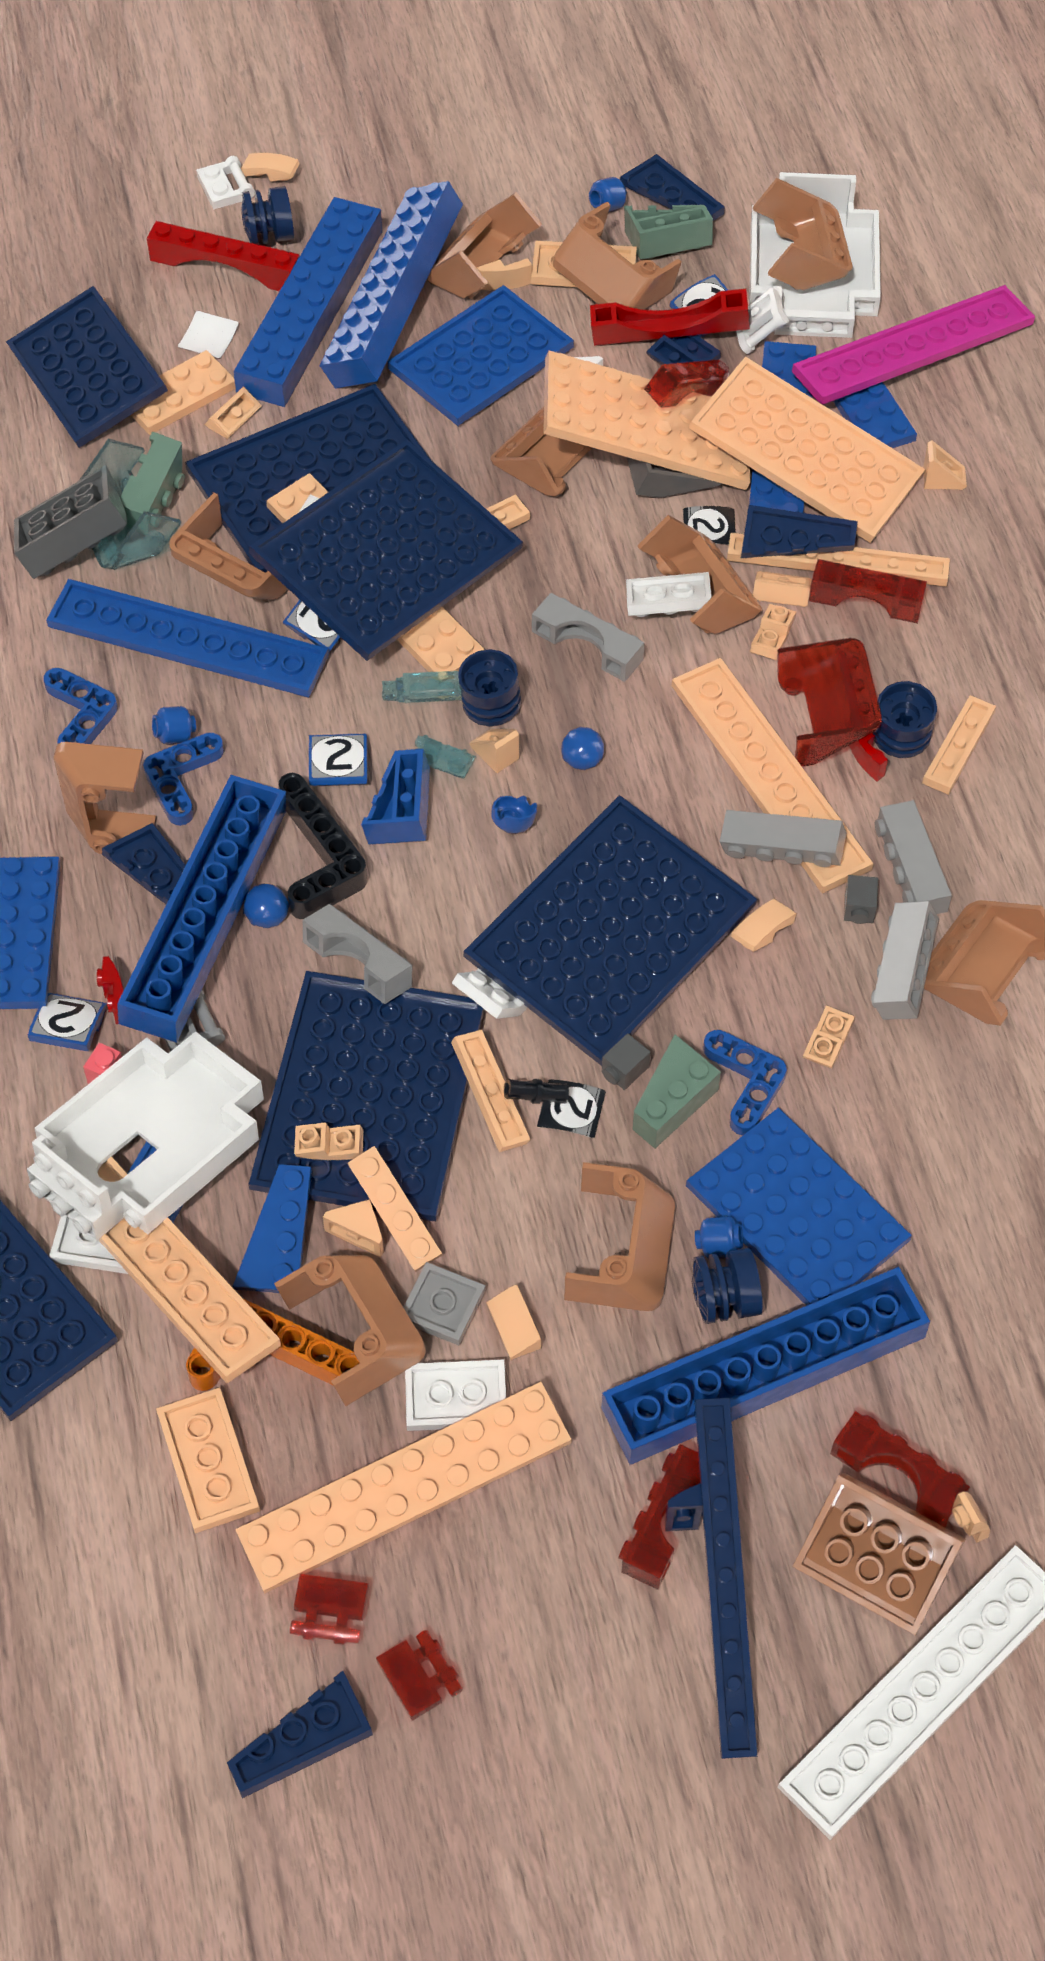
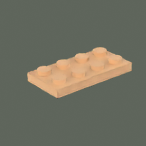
(545, 274)
(189, 388)
(207, 1460)

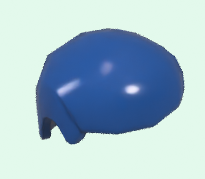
(582, 748)
(513, 814)
(266, 905)

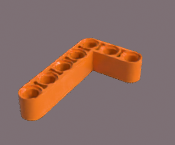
(299, 1357)

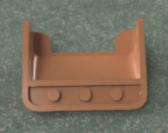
(538, 457)
(984, 955)

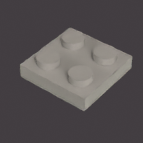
(443, 1303)

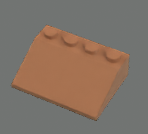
(879, 1553)

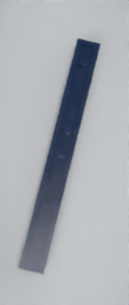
(725, 1579)

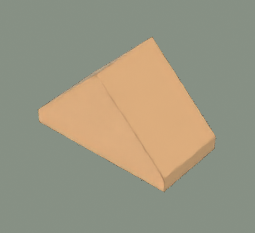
(942, 469)
(497, 747)
(356, 1225)

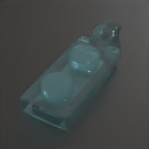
(423, 687)

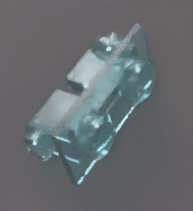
(445, 757)

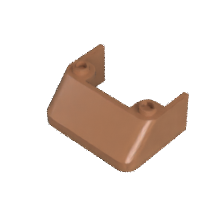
(817, 233)
(481, 243)
(606, 273)
(194, 549)
(688, 551)
(85, 776)
(640, 1277)
(391, 1342)

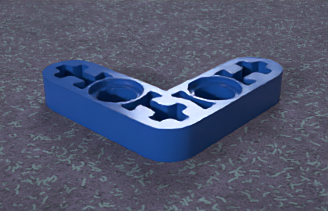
(88, 705)
(172, 769)
(755, 1071)

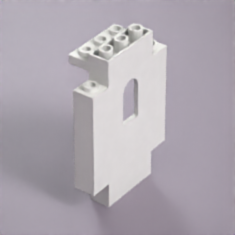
(830, 307)
(179, 1101)

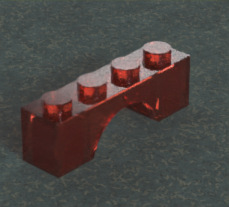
(678, 380)
(897, 594)
(866, 1444)
(649, 1552)

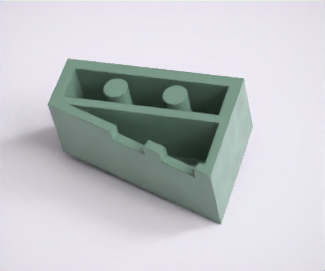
(668, 231)
(156, 479)
(674, 1092)

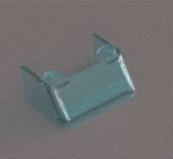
(150, 531)

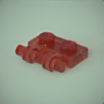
(329, 1598)
(410, 1681)

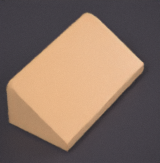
(233, 413)
(782, 588)
(514, 1323)

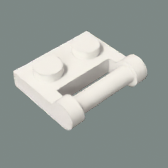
(217, 186)
(760, 312)
(489, 994)

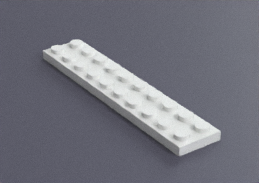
(918, 1694)

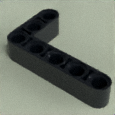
(326, 839)

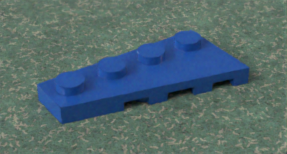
(279, 1232)

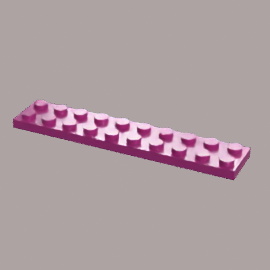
(912, 344)

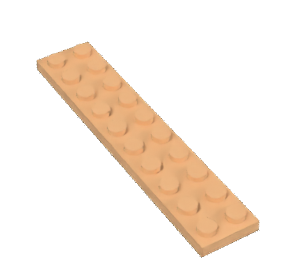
(438, 640)
(763, 761)
(190, 1292)
(402, 1487)

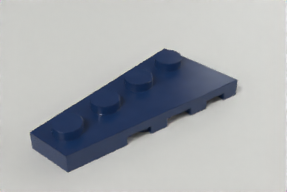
(668, 186)
(792, 533)
(147, 860)
(312, 1733)

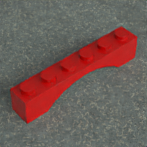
(177, 244)
(621, 324)

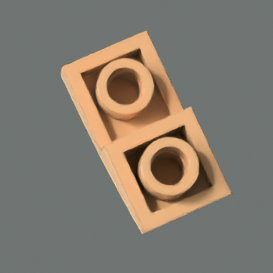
(274, 165)
(512, 275)
(773, 631)
(761, 925)
(829, 1037)
(327, 1143)
(970, 1517)

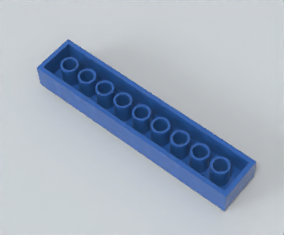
(391, 285)
(308, 301)
(202, 909)
(766, 1363)

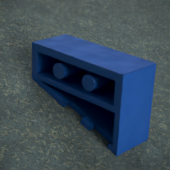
(402, 802)

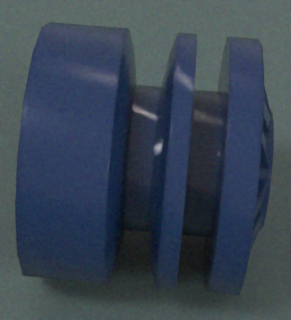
(267, 215)
(489, 687)
(907, 719)
(732, 1285)

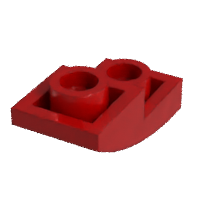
(870, 758)
(110, 981)

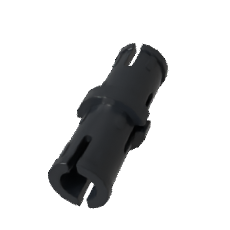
(536, 1091)

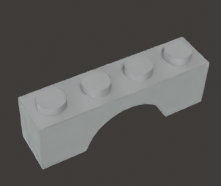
(560, 620)
(334, 933)

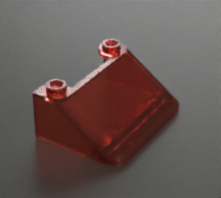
(836, 693)

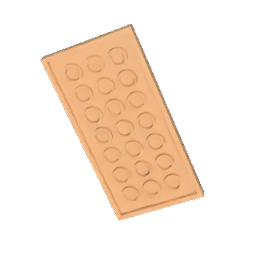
(618, 416)
(806, 448)

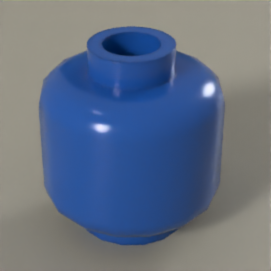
(610, 191)
(173, 725)
(719, 1236)

